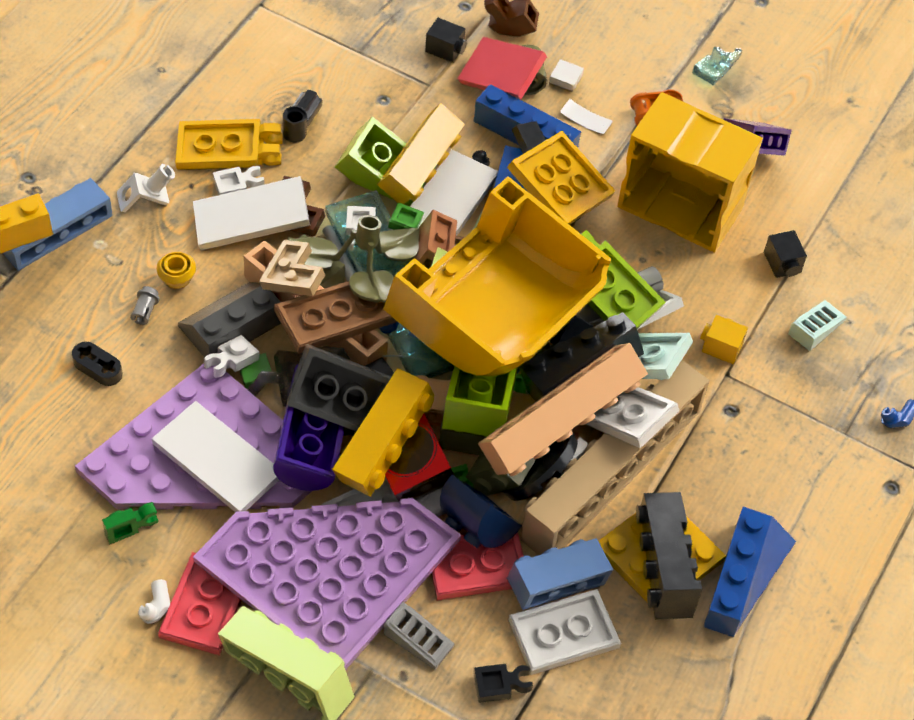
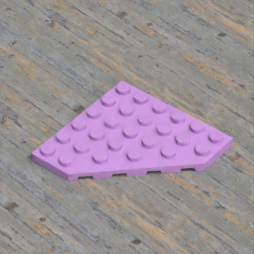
(135, 472)
(329, 567)

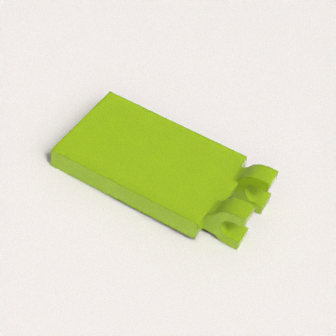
(624, 290)

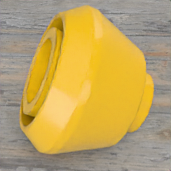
(176, 269)

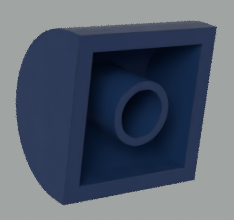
(476, 514)

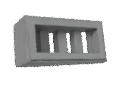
(401, 637)

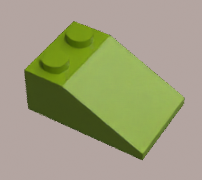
(370, 156)

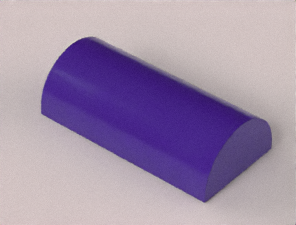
(307, 450)

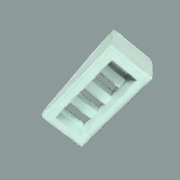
(805, 336)

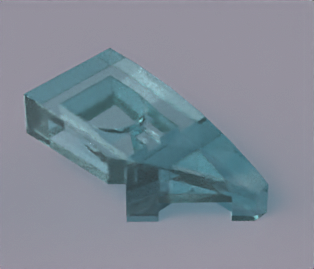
(716, 65)

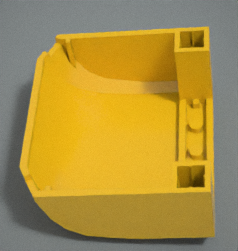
(500, 286)

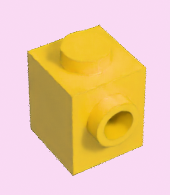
(723, 339)

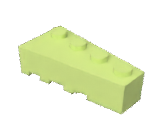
(289, 662)

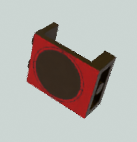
(421, 465)

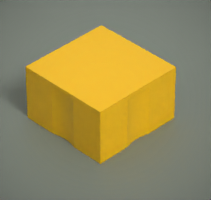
(688, 171)

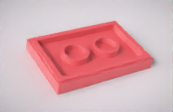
(503, 66)
(474, 570)
(199, 610)

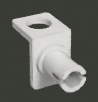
(147, 188)

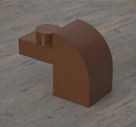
(512, 17)

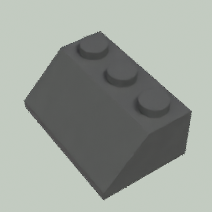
(242, 312)
(335, 388)

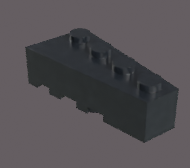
(568, 357)
(668, 555)

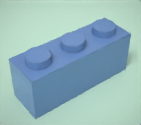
(559, 573)

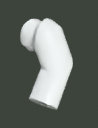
(158, 606)

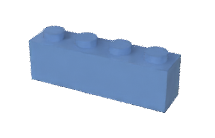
(69, 216)

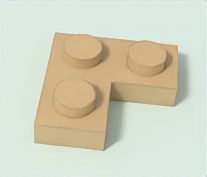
(288, 272)

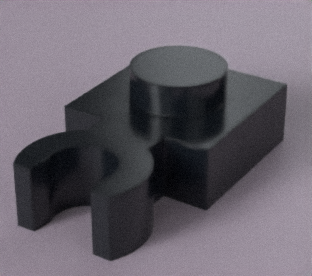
(496, 682)

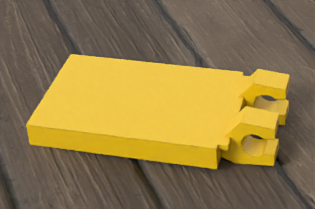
(228, 144)

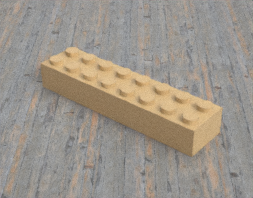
(606, 469)

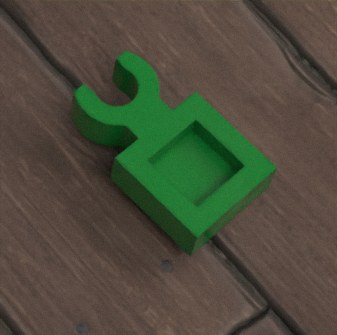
(126, 523)

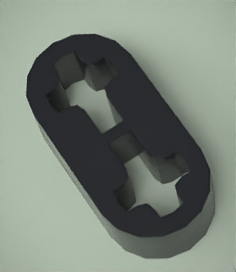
(100, 360)

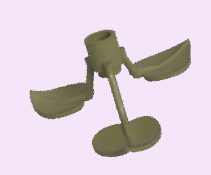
(395, 244)

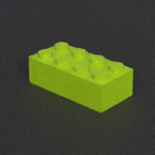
(478, 402)

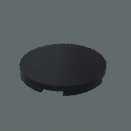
(544, 468)

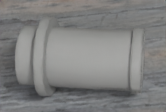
(146, 300)

